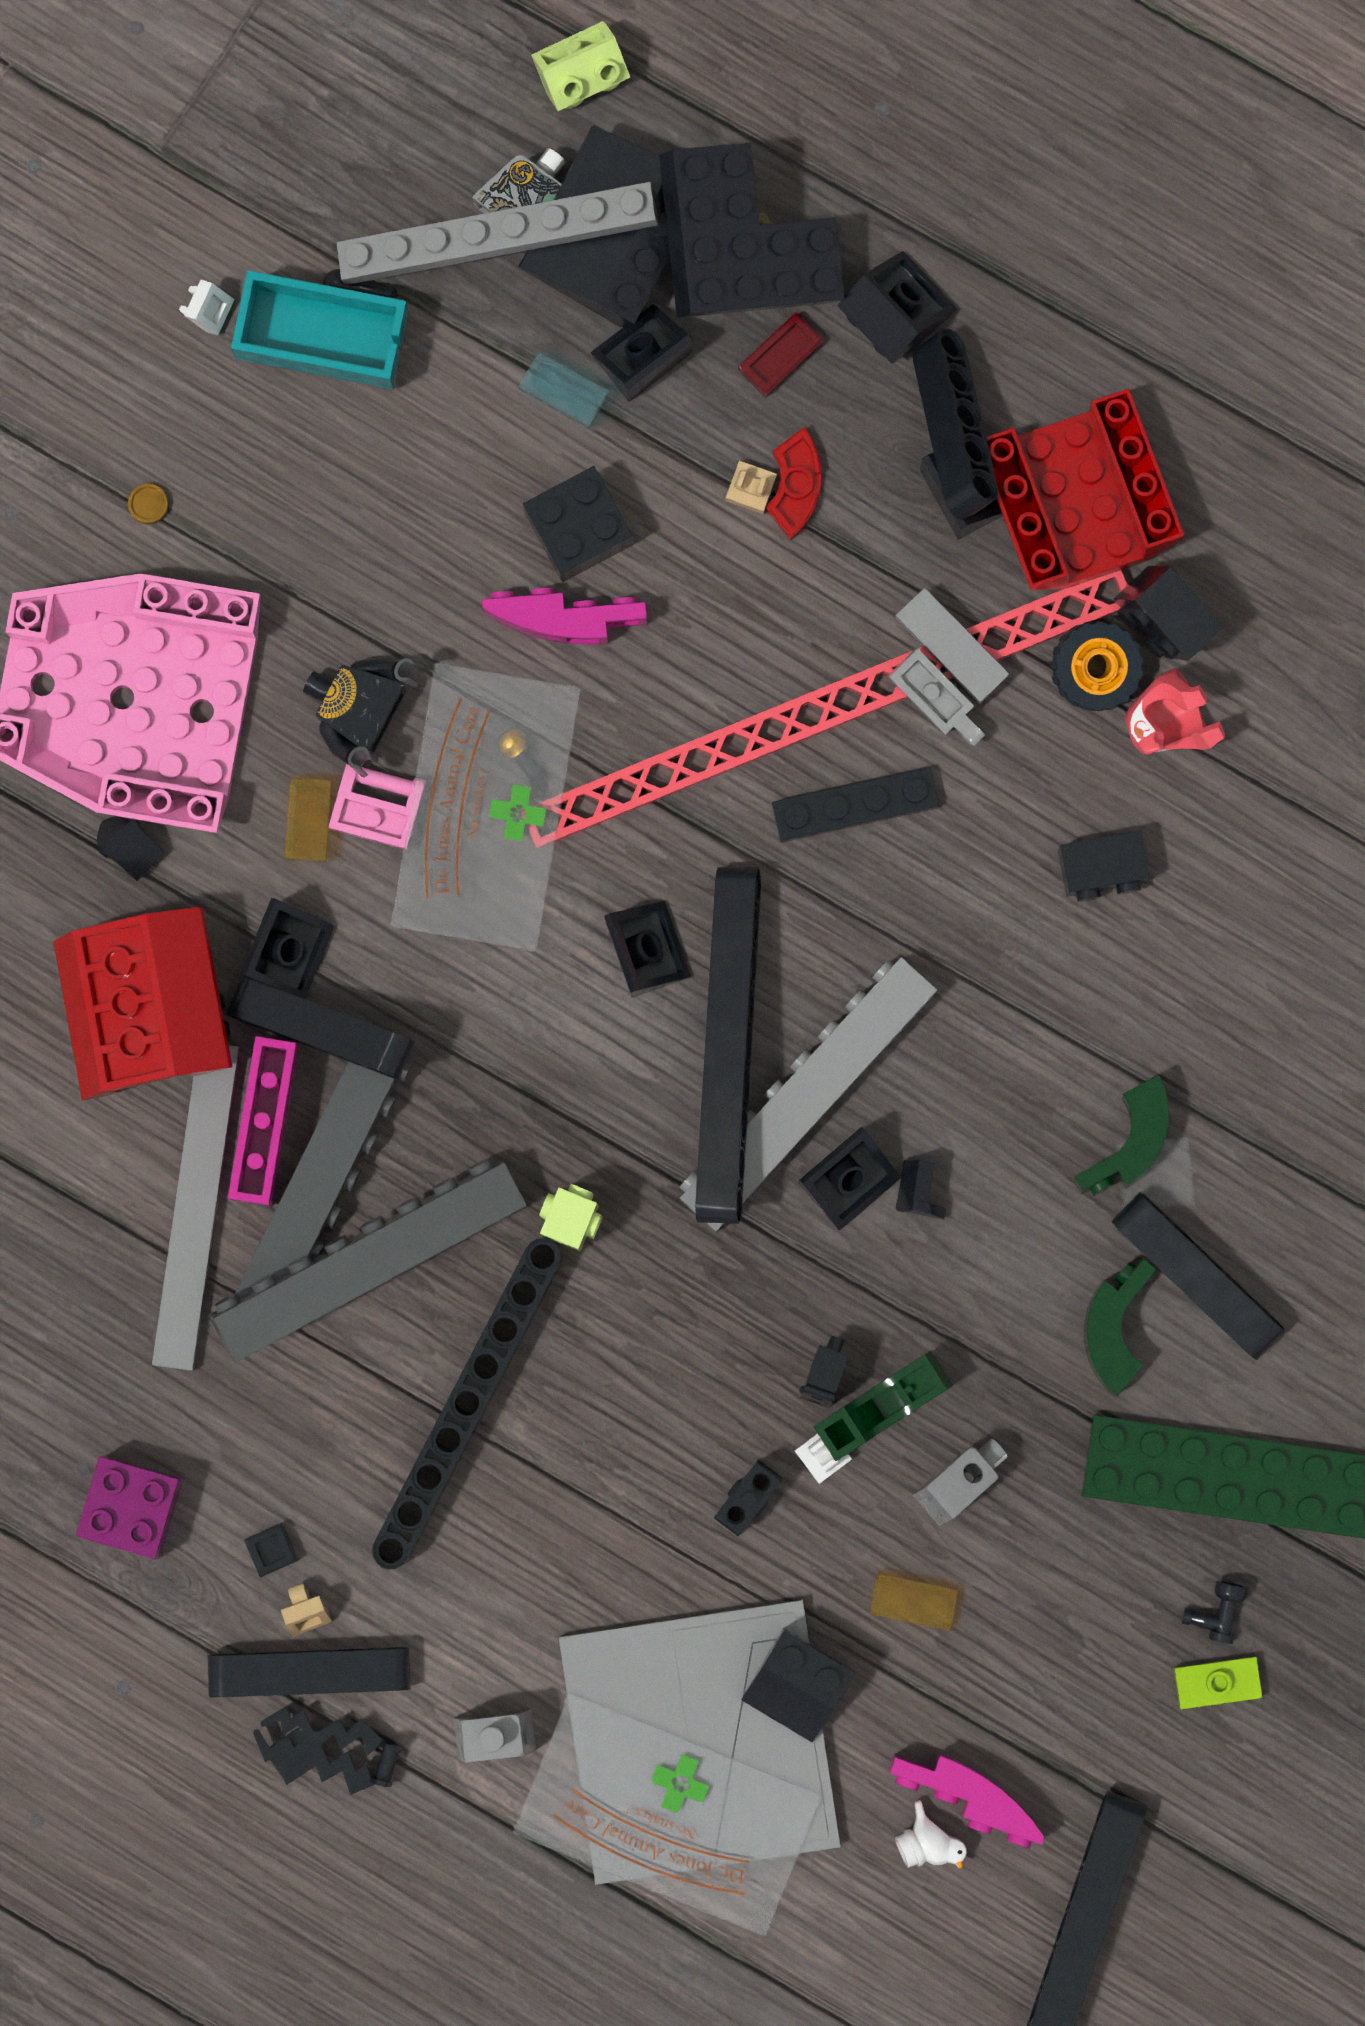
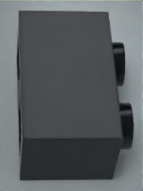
(1103, 865)

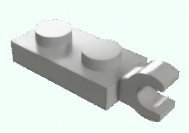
(935, 696)

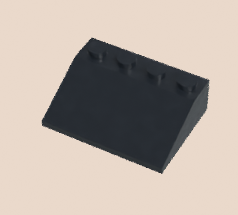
(613, 270)

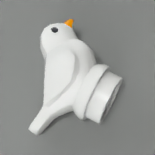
(929, 1843)

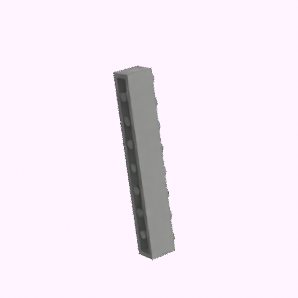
(826, 1073)

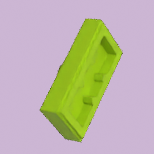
(1217, 1682)

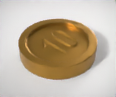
(148, 503)

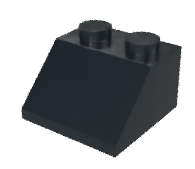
(896, 306)
(798, 1685)

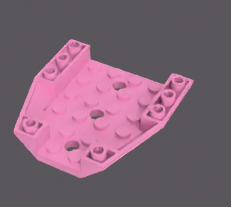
(168, 646)

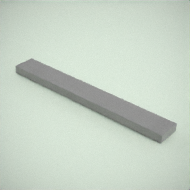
(194, 1217)

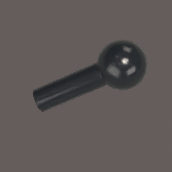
(333, 279)

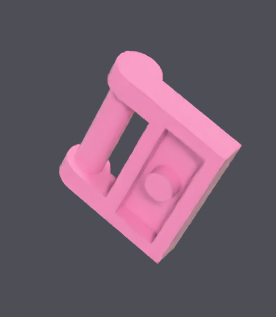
(369, 816)

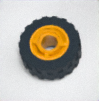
(1121, 671)

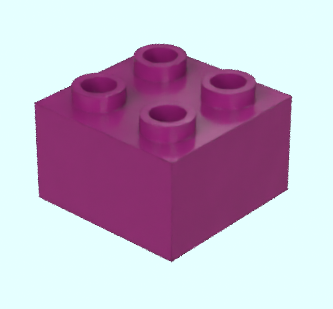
(129, 1507)

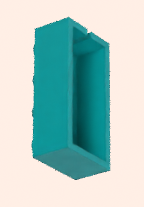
(320, 329)

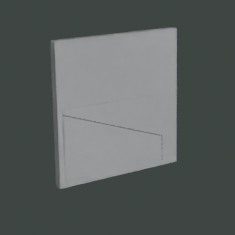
(691, 1684)

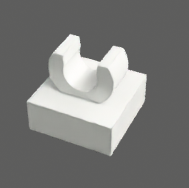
(208, 307)
(818, 1459)

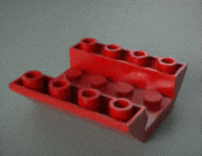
(1083, 495)
(142, 1001)

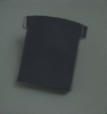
(127, 845)
(915, 1190)

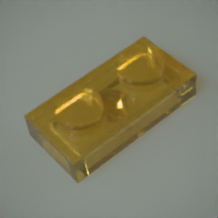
(308, 820)
(913, 1602)

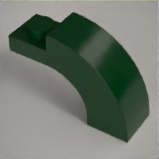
(1149, 1125)
(1103, 1328)
(883, 1405)

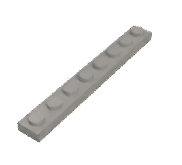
(497, 233)

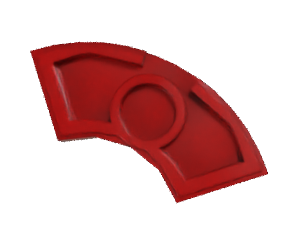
(798, 483)

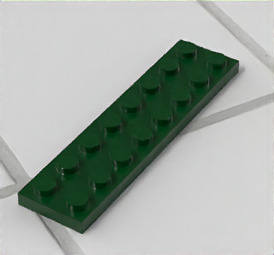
(1225, 1476)

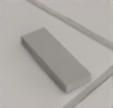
(952, 645)

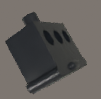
(825, 1374)
(748, 1498)

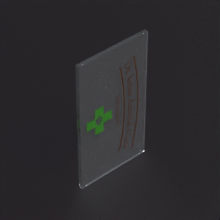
(485, 807)
(667, 1814)

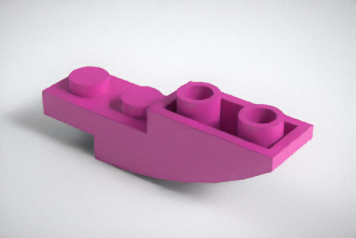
(546, 617)
(985, 1802)

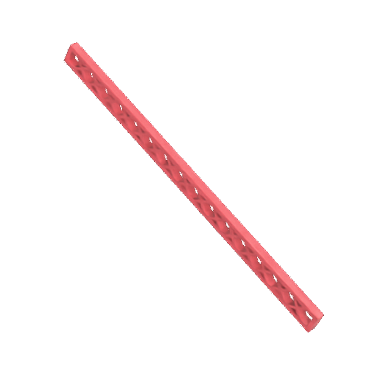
(813, 698)

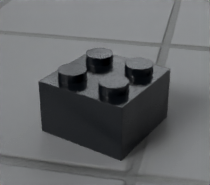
(578, 524)
(1167, 613)

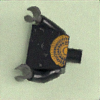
(359, 706)

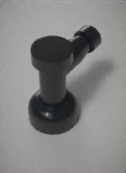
(1221, 1624)

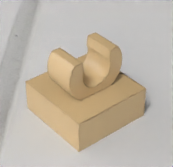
(751, 487)
(306, 1612)

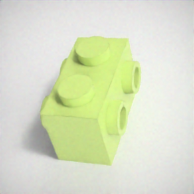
(581, 66)
(570, 1217)

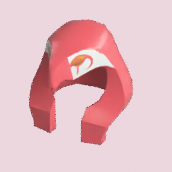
(1170, 717)

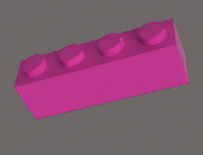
(264, 1121)

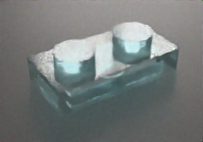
(563, 390)

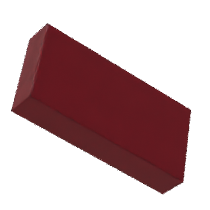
(780, 354)

